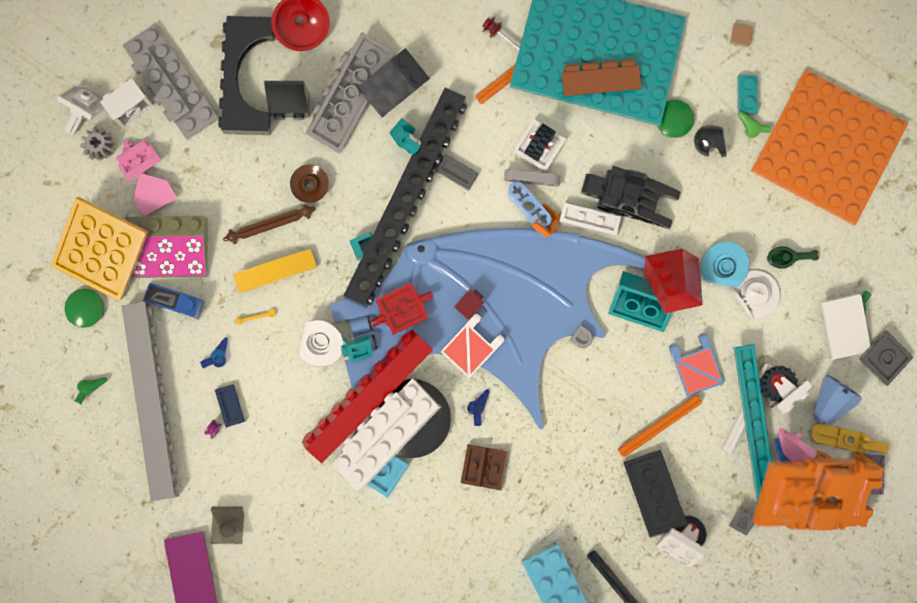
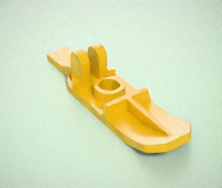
(838, 437)

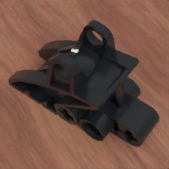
(629, 194)

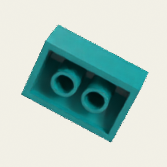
(637, 303)

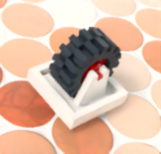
(539, 145)
(781, 386)

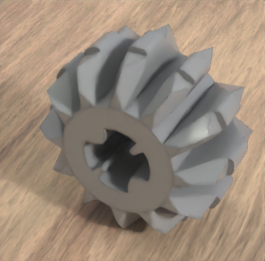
(92, 138)

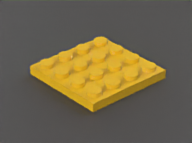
(99, 248)

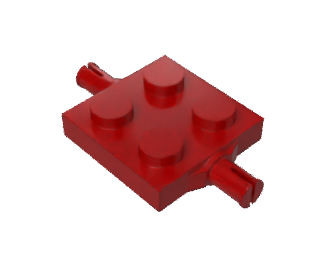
(401, 309)

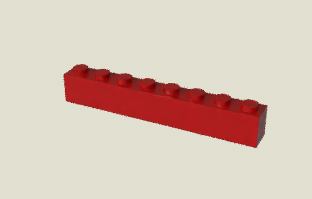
(366, 396)

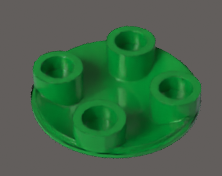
(676, 119)
(84, 308)

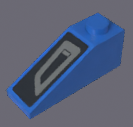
(174, 300)

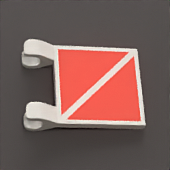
(469, 349)

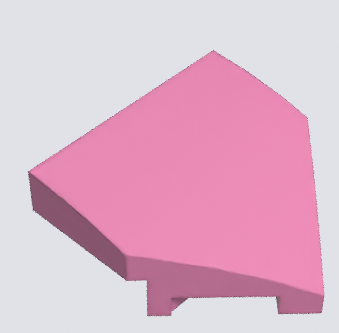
(136, 158)
(152, 193)
(793, 447)

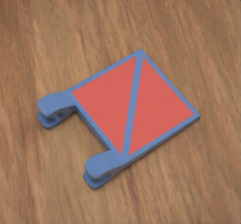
(698, 369)

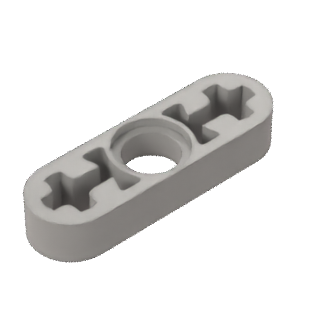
(533, 178)

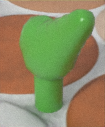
(752, 126)

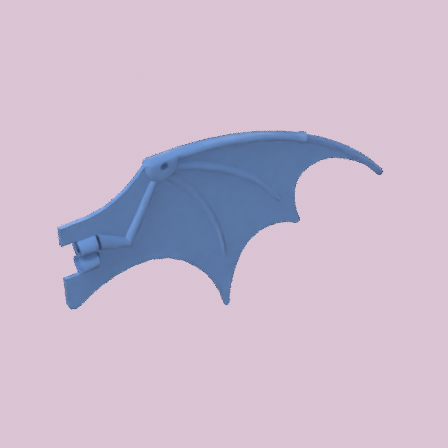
(529, 291)

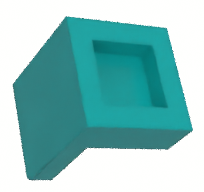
(360, 244)

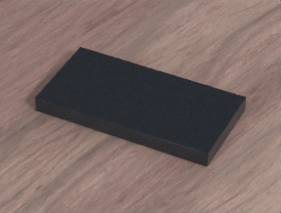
(655, 493)

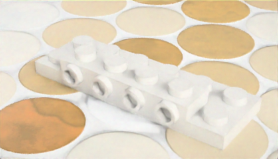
(385, 434)

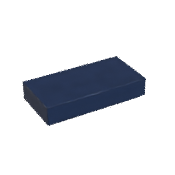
(230, 405)

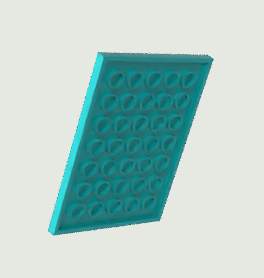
(600, 31)

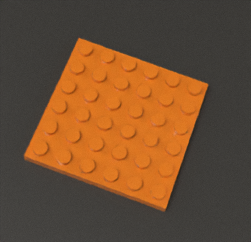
(829, 147)

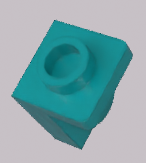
(356, 349)

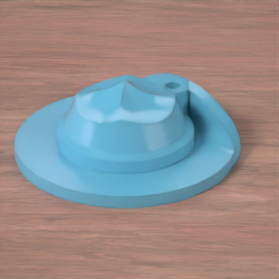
(725, 264)

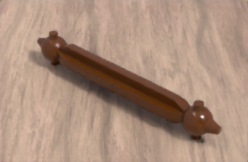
(268, 224)

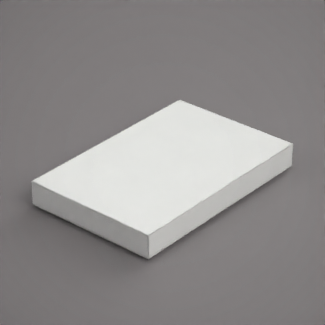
(845, 326)

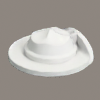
(757, 294)
(320, 343)

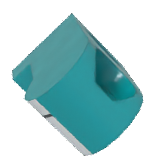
(404, 138)

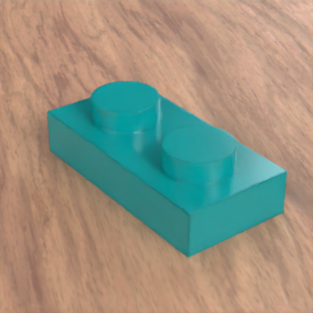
(747, 94)

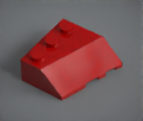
(674, 279)

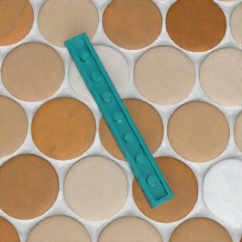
(753, 414)

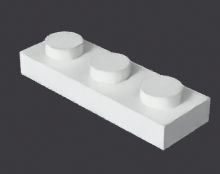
(590, 219)

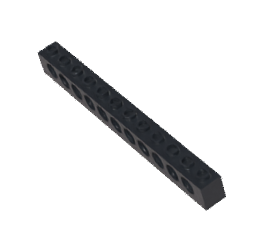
(448, 100)

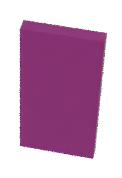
(190, 569)

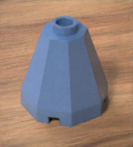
(834, 400)

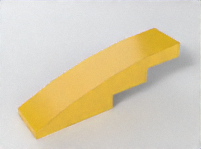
(274, 271)

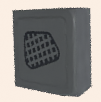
(742, 522)

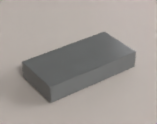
(457, 172)

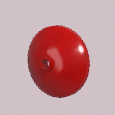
(304, 34)

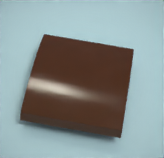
(484, 467)

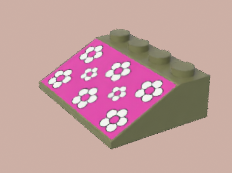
(172, 247)

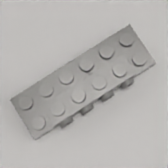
(169, 82)
(342, 100)

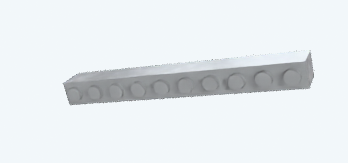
(150, 401)

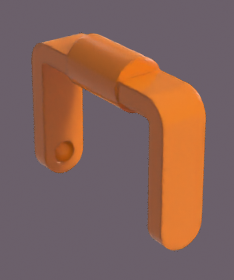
(553, 225)

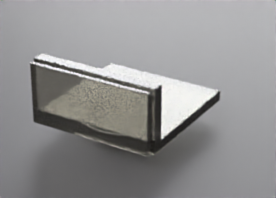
(227, 525)

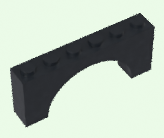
(241, 36)

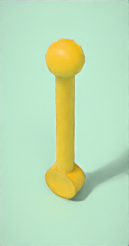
(239, 320)

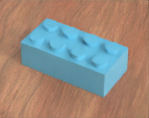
(553, 577)

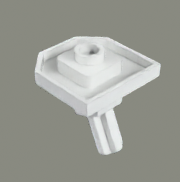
(82, 103)

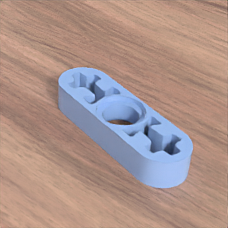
(515, 198)

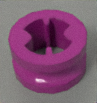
(213, 429)

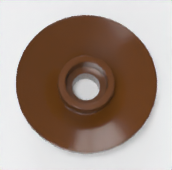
(307, 174)

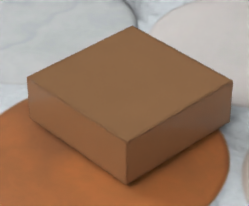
(741, 34)

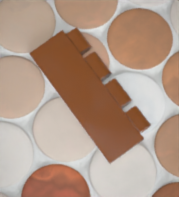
(595, 80)

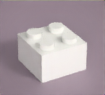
(126, 103)

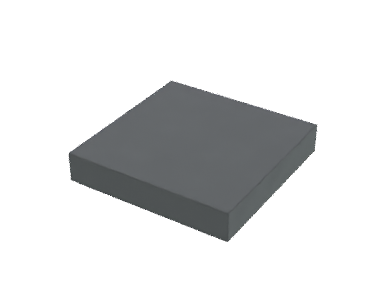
(886, 358)

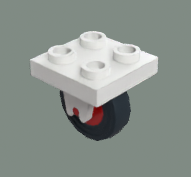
(685, 543)

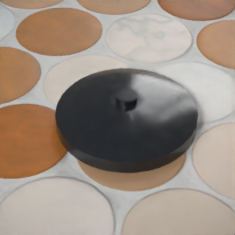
(434, 430)

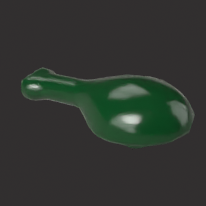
(784, 257)

